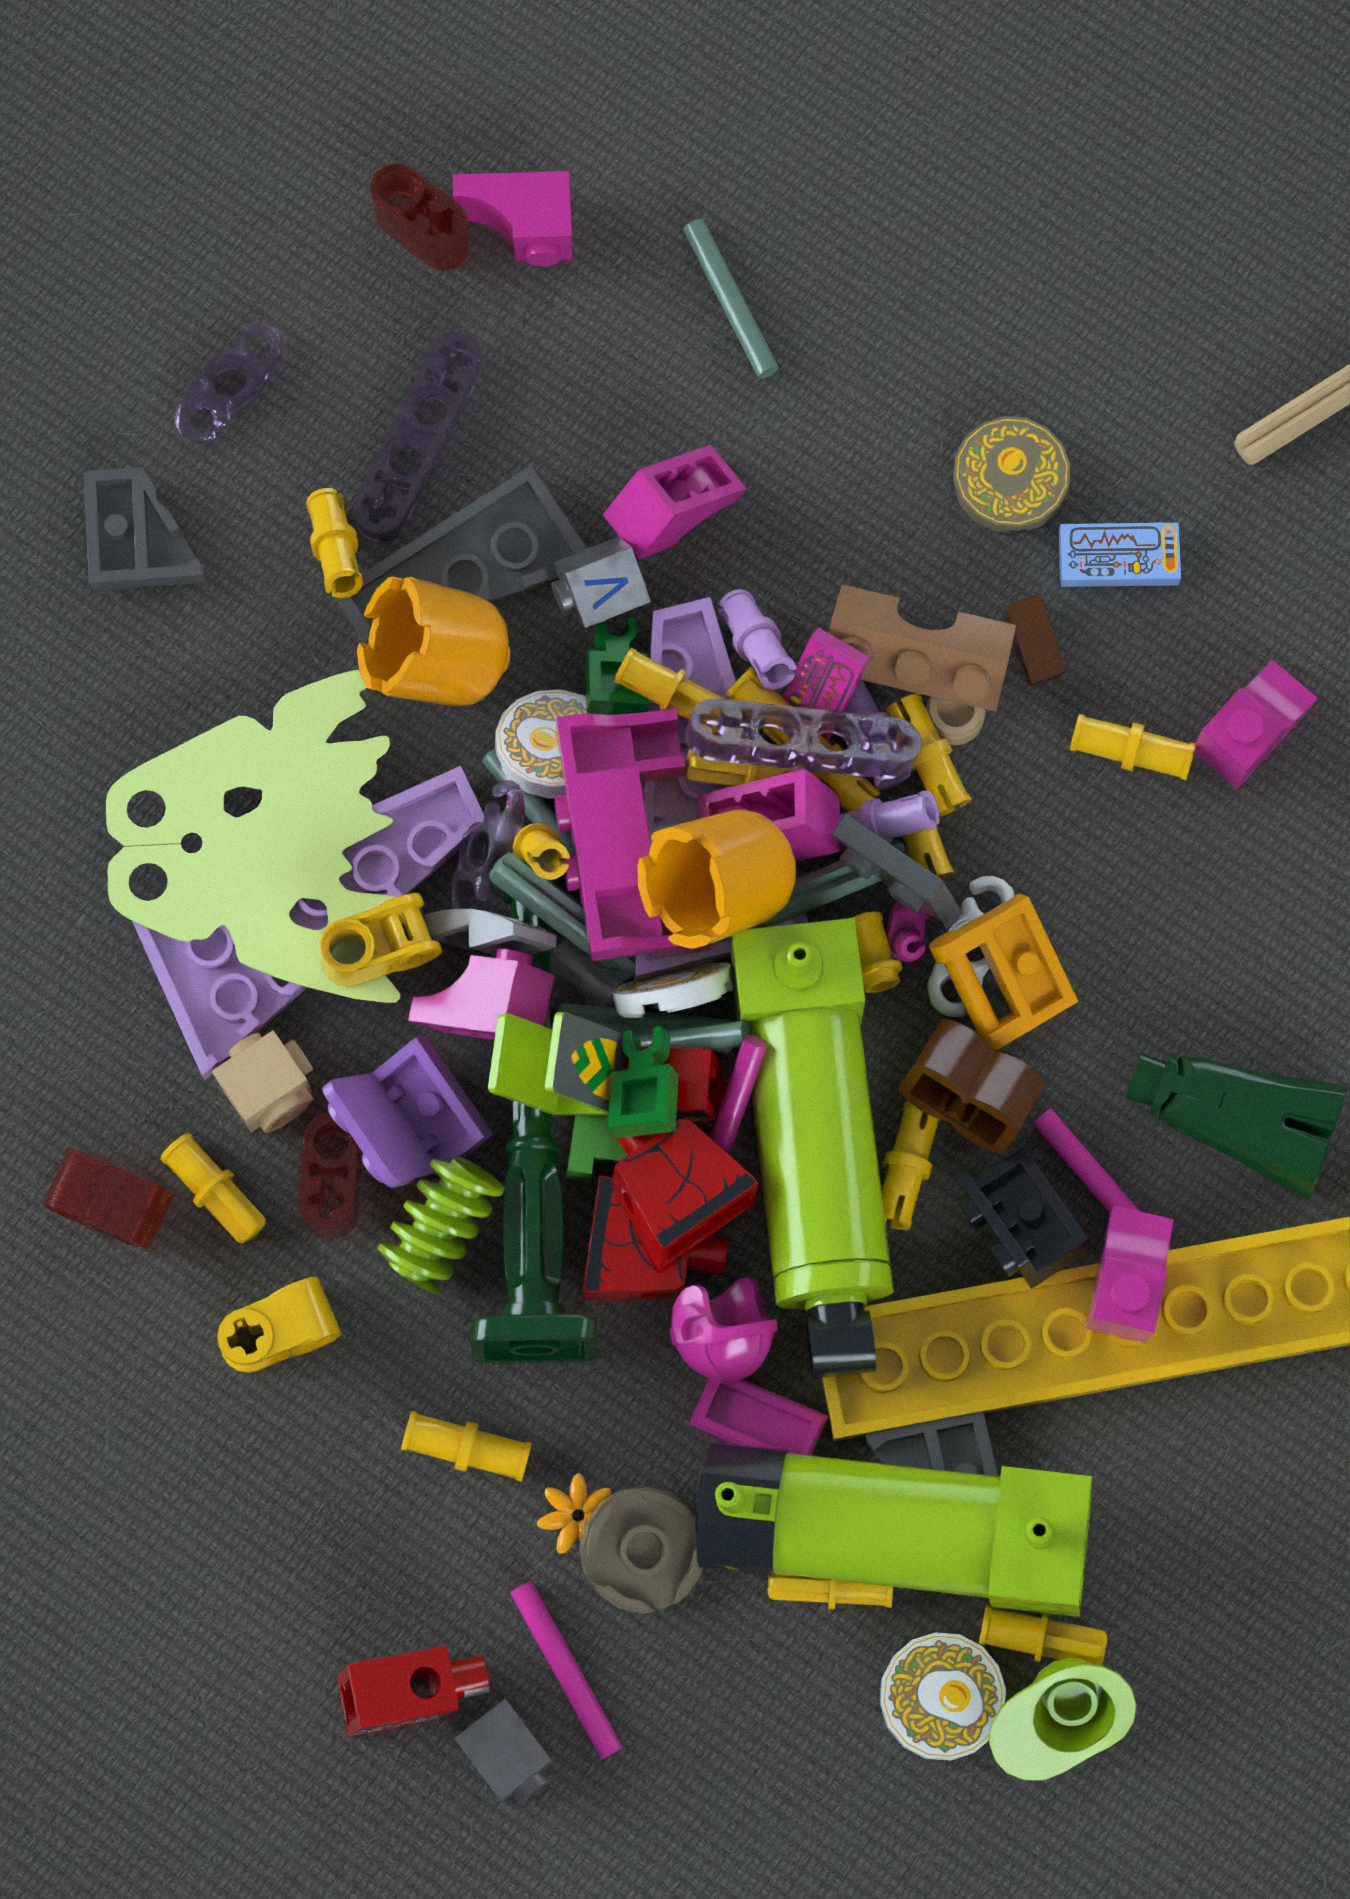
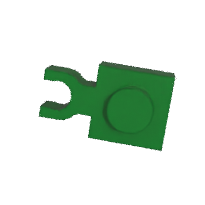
(601, 667)
(646, 1093)

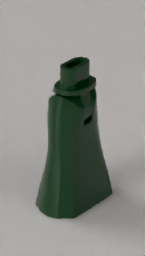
(1253, 1116)

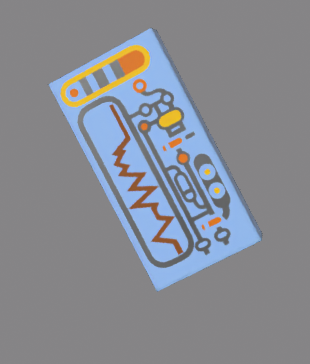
(1119, 554)

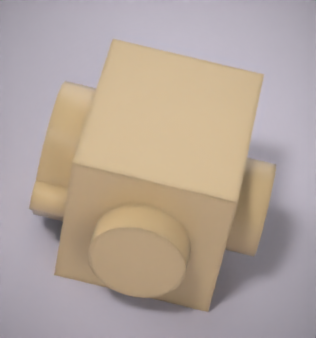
(266, 1081)

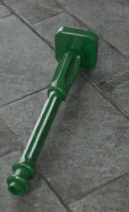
(533, 1241)

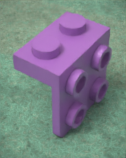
(407, 1115)

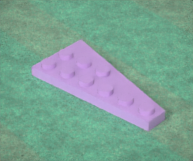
(225, 1000)

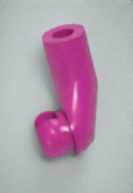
(906, 933)

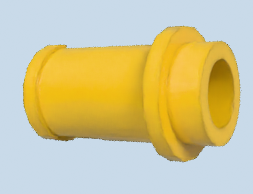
(928, 844)
(542, 850)
(876, 959)

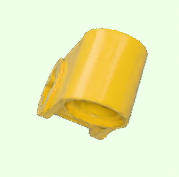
(382, 939)
(291, 1324)

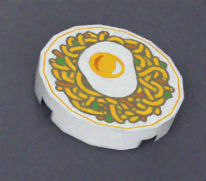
(529, 743)
(675, 989)
(941, 1696)

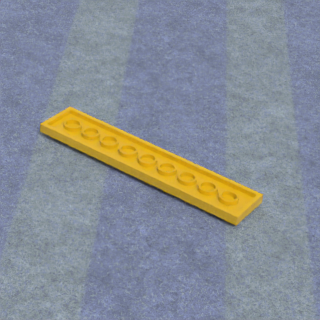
(1029, 1346)

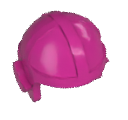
(722, 1335)

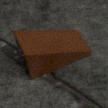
(1034, 639)

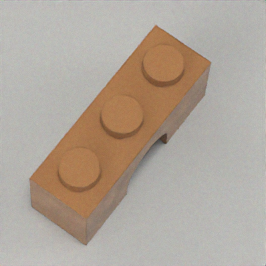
(949, 664)

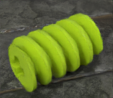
(441, 1222)

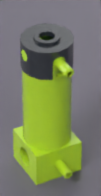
(897, 1526)

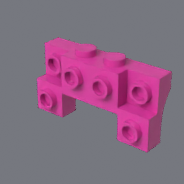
(606, 815)

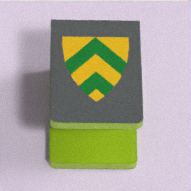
(556, 1068)

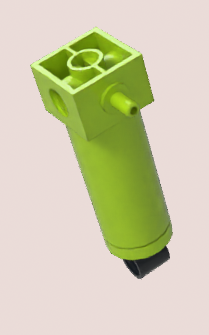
(816, 1134)

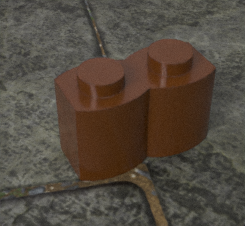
(972, 1086)

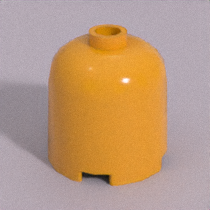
(432, 643)
(716, 876)

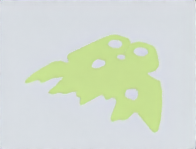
(269, 858)

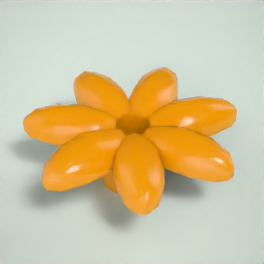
(566, 1506)

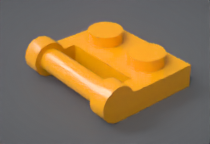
(1021, 964)

